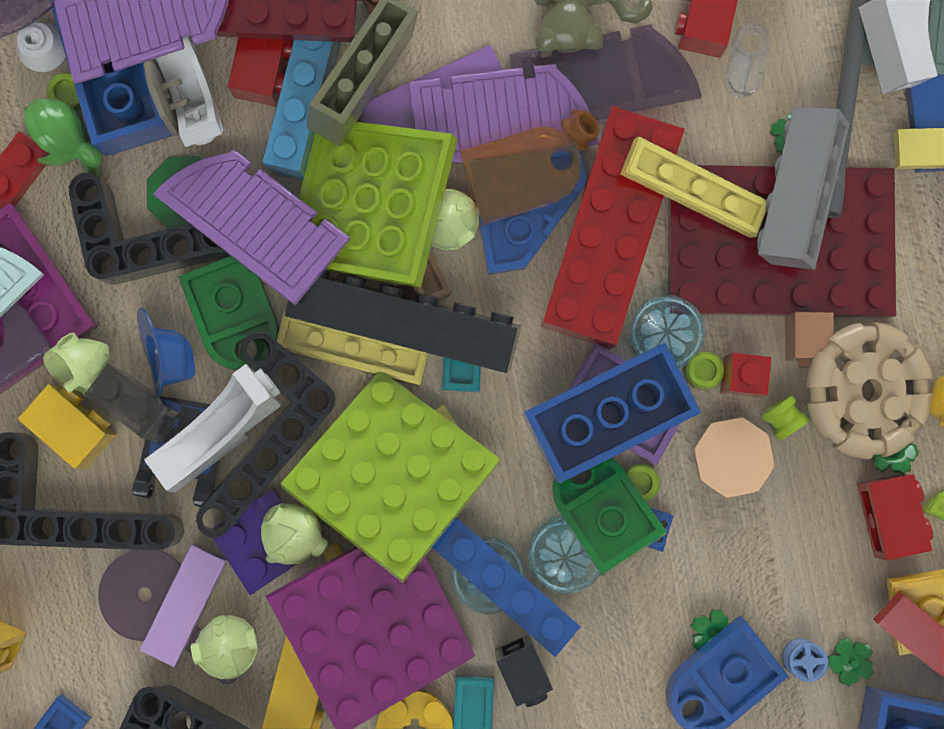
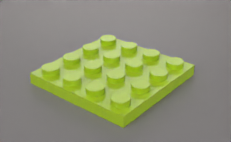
(383, 194)
(391, 475)

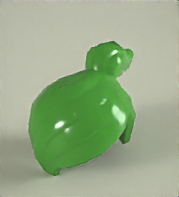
(61, 133)

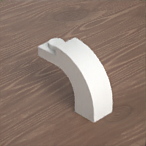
(200, 118)

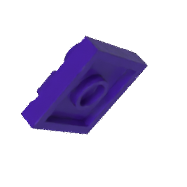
(245, 549)

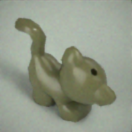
(571, 27)

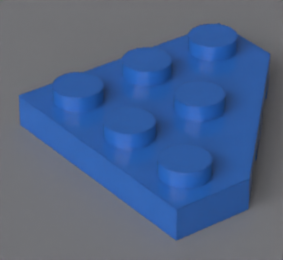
(516, 239)

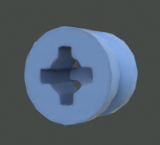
(813, 662)

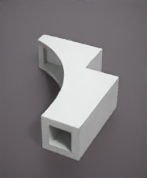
(899, 42)
(217, 430)

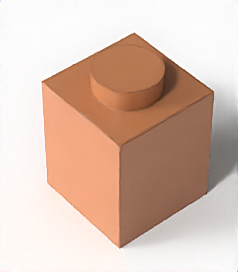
(806, 335)

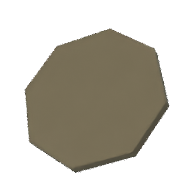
(161, 95)

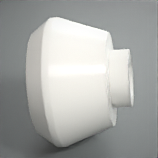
(40, 47)

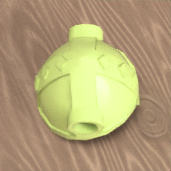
(456, 221)
(76, 362)
(291, 534)
(225, 647)

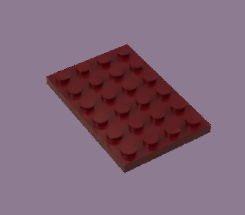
(727, 276)

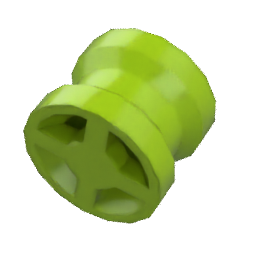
(785, 417)

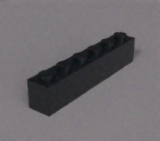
(409, 321)

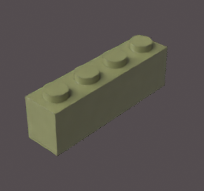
(361, 70)

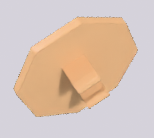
(734, 457)

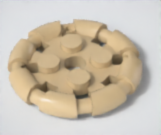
(889, 395)

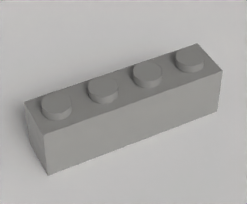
(803, 187)

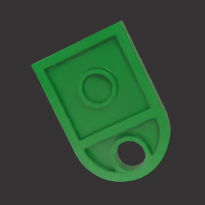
(227, 308)
(607, 516)

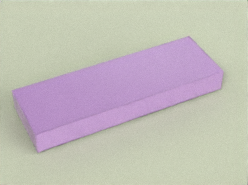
(183, 605)

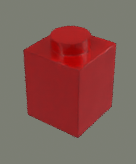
(746, 375)

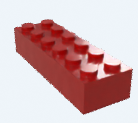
(608, 235)

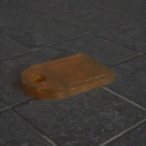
(518, 173)

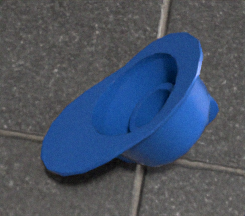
(167, 353)

